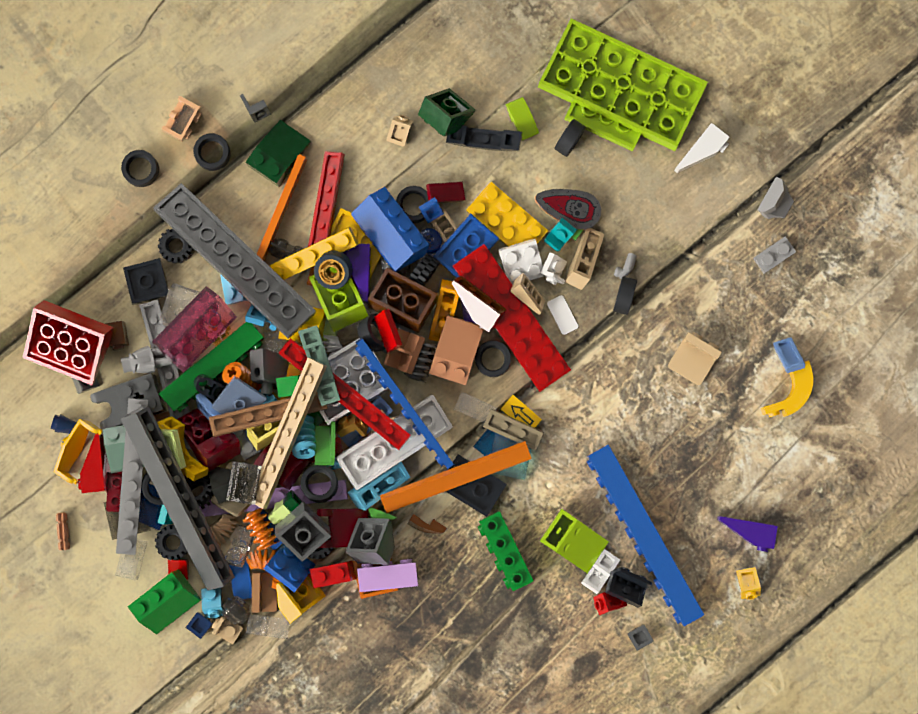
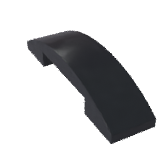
(486, 139)

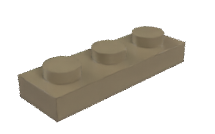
(513, 429)

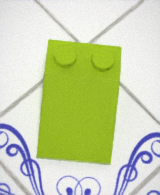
(340, 305)

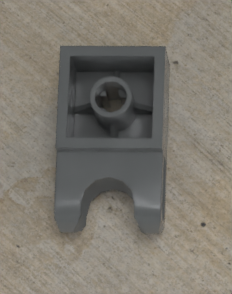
(118, 397)

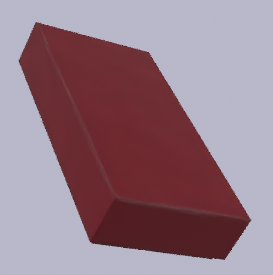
(446, 192)

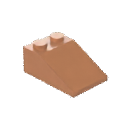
(456, 350)

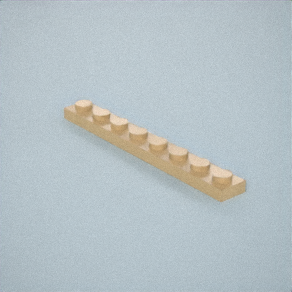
(288, 430)

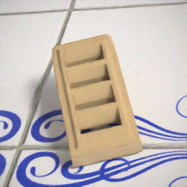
(448, 220)
(527, 293)

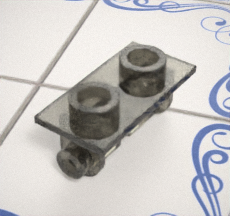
(282, 248)

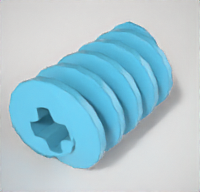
(305, 442)

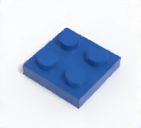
(289, 568)

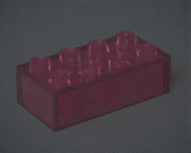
(194, 329)

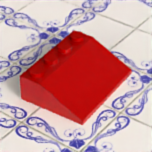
(67, 341)

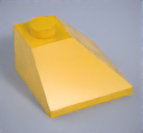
(297, 603)

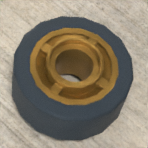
(326, 276)

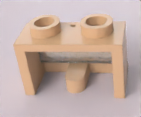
(182, 119)

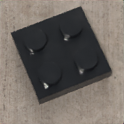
(146, 281)

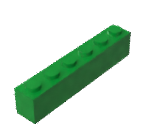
(230, 350)

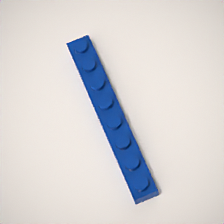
(398, 397)

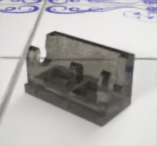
(244, 482)

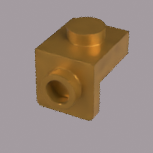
(349, 424)

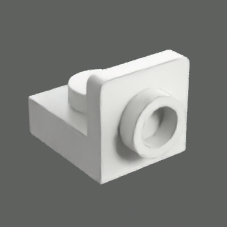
(553, 269)

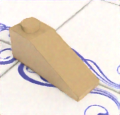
(584, 259)

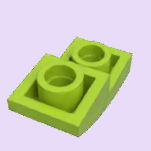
(522, 118)

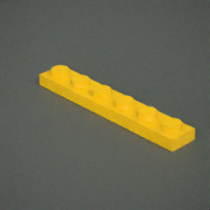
(309, 256)

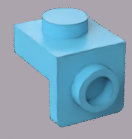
(212, 602)

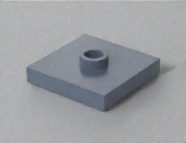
(237, 396)

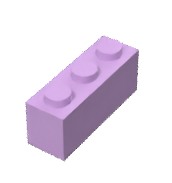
(387, 576)

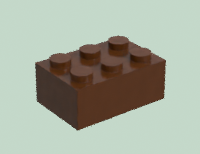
(406, 299)

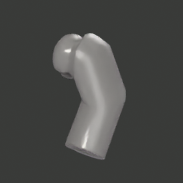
(628, 266)

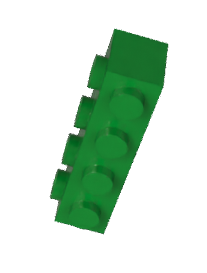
(506, 551)

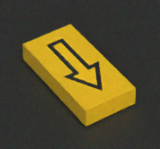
(519, 411)

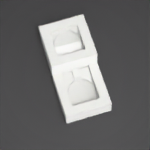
(600, 571)

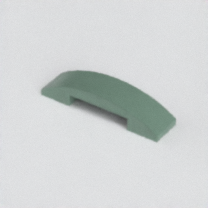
(315, 349)

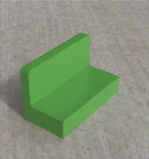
(325, 444)

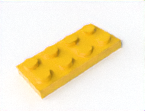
(505, 217)

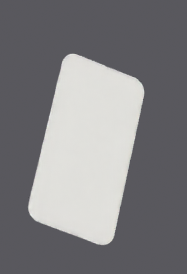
(562, 315)

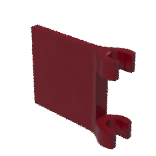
(341, 525)

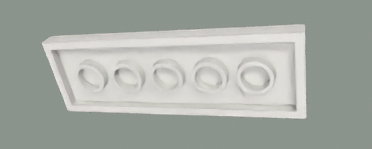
(376, 455)

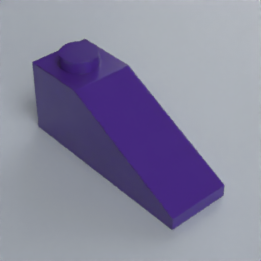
(360, 261)
(754, 533)

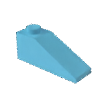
(386, 482)

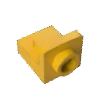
(749, 583)

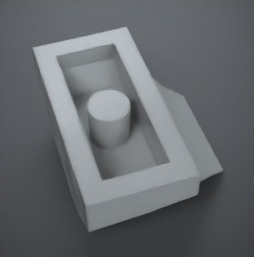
(776, 201)

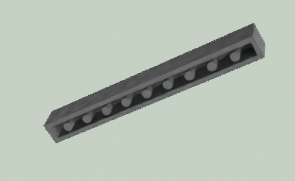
(177, 498)

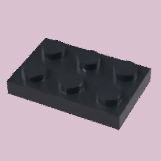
(480, 493)

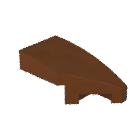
(434, 527)

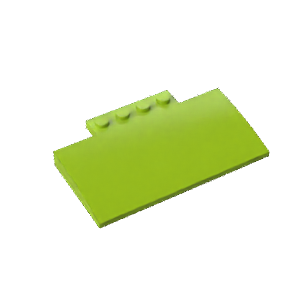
(620, 89)

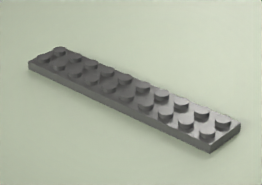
(234, 260)

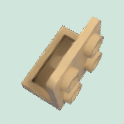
(694, 358)

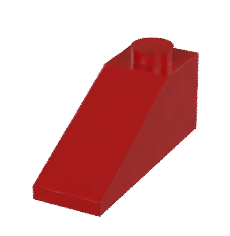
(91, 475)

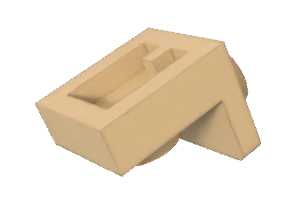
(399, 130)
(226, 629)

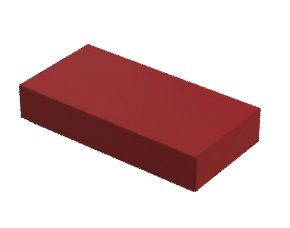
(388, 330)

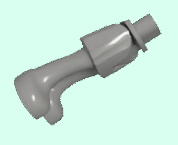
(143, 361)

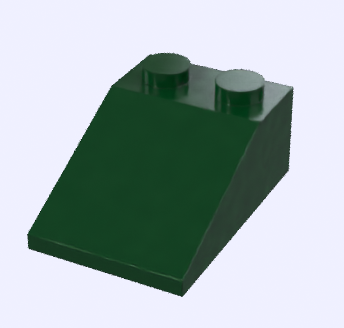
(277, 153)

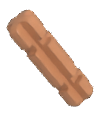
(62, 531)

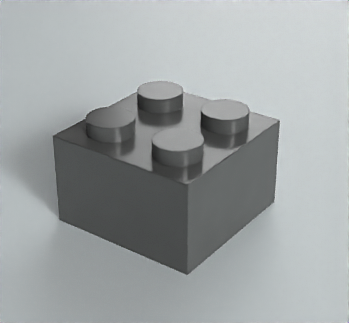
(302, 531)

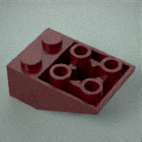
(208, 449)

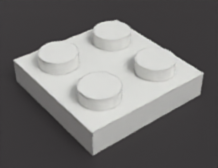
(521, 259)

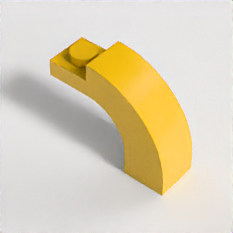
(801, 389)
(193, 469)

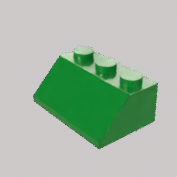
(164, 602)

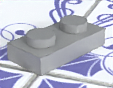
(774, 255)

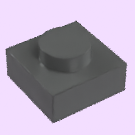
(640, 637)

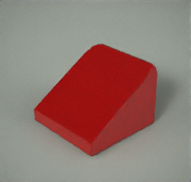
(182, 565)

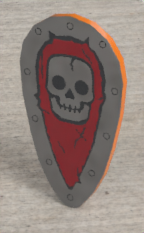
(574, 206)

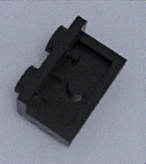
(627, 586)

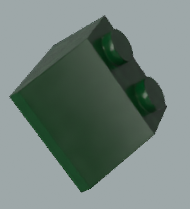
(445, 111)

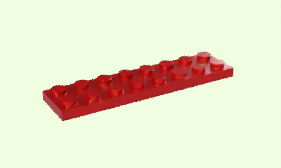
(518, 324)

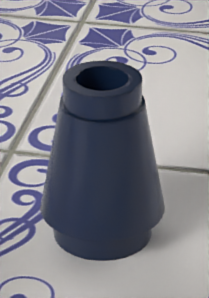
(62, 424)

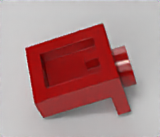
(606, 603)

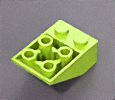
(574, 541)

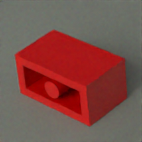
(333, 574)

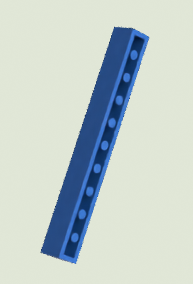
(645, 535)

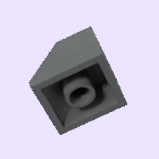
(372, 541)

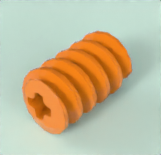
(240, 371)
(260, 529)

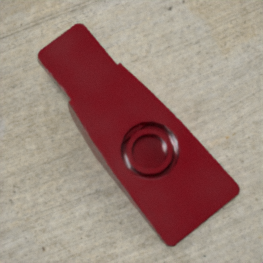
(112, 486)

